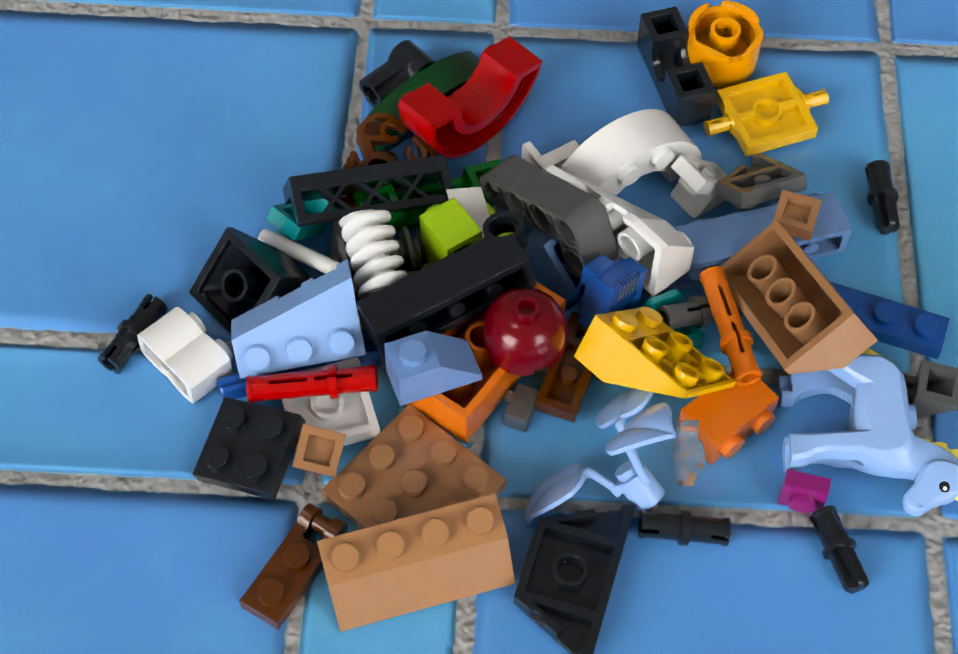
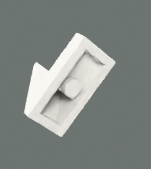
(697, 185)

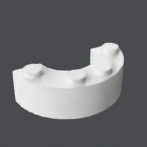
(629, 149)

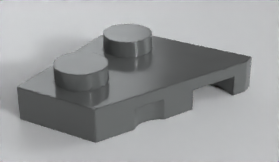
(760, 182)

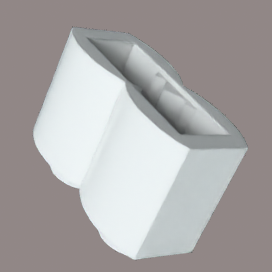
(185, 353)

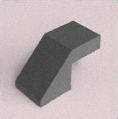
(933, 389)

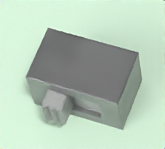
(520, 407)

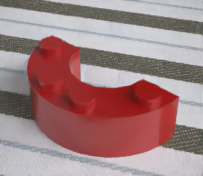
(477, 109)

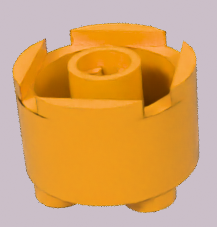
(725, 41)

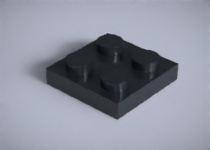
(249, 448)

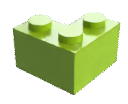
(447, 229)

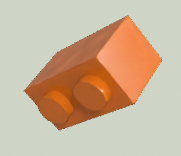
(730, 417)

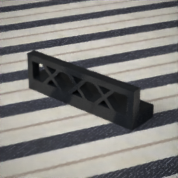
(343, 182)

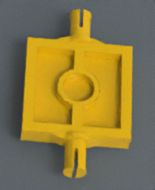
(766, 113)

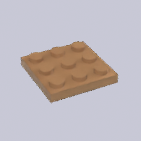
(409, 472)

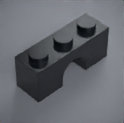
(681, 86)

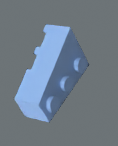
(300, 328)

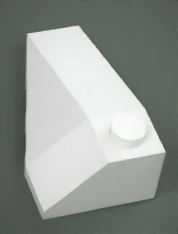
(641, 236)

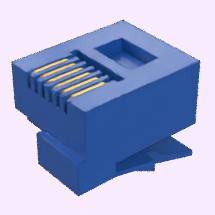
(608, 287)

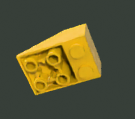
(646, 354)

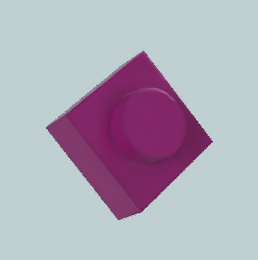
(803, 491)

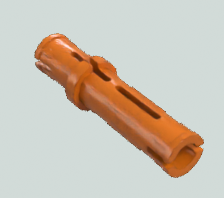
(734, 340)

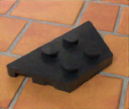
(573, 574)

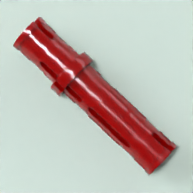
(330, 382)

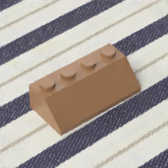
(794, 305)
(417, 562)

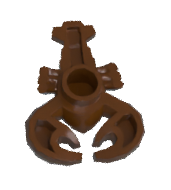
(373, 133)

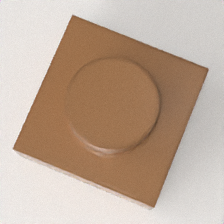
(797, 214)
(318, 450)

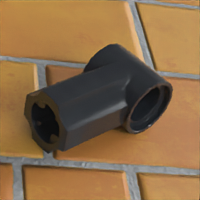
(402, 63)

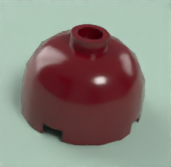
(524, 331)

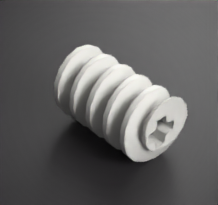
(371, 250)

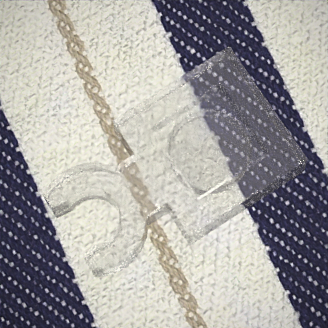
(687, 453)

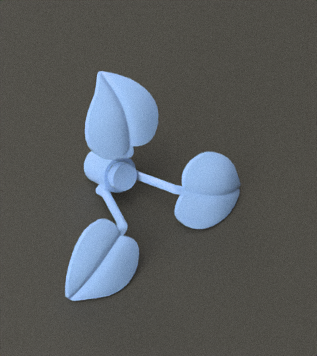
(632, 476)

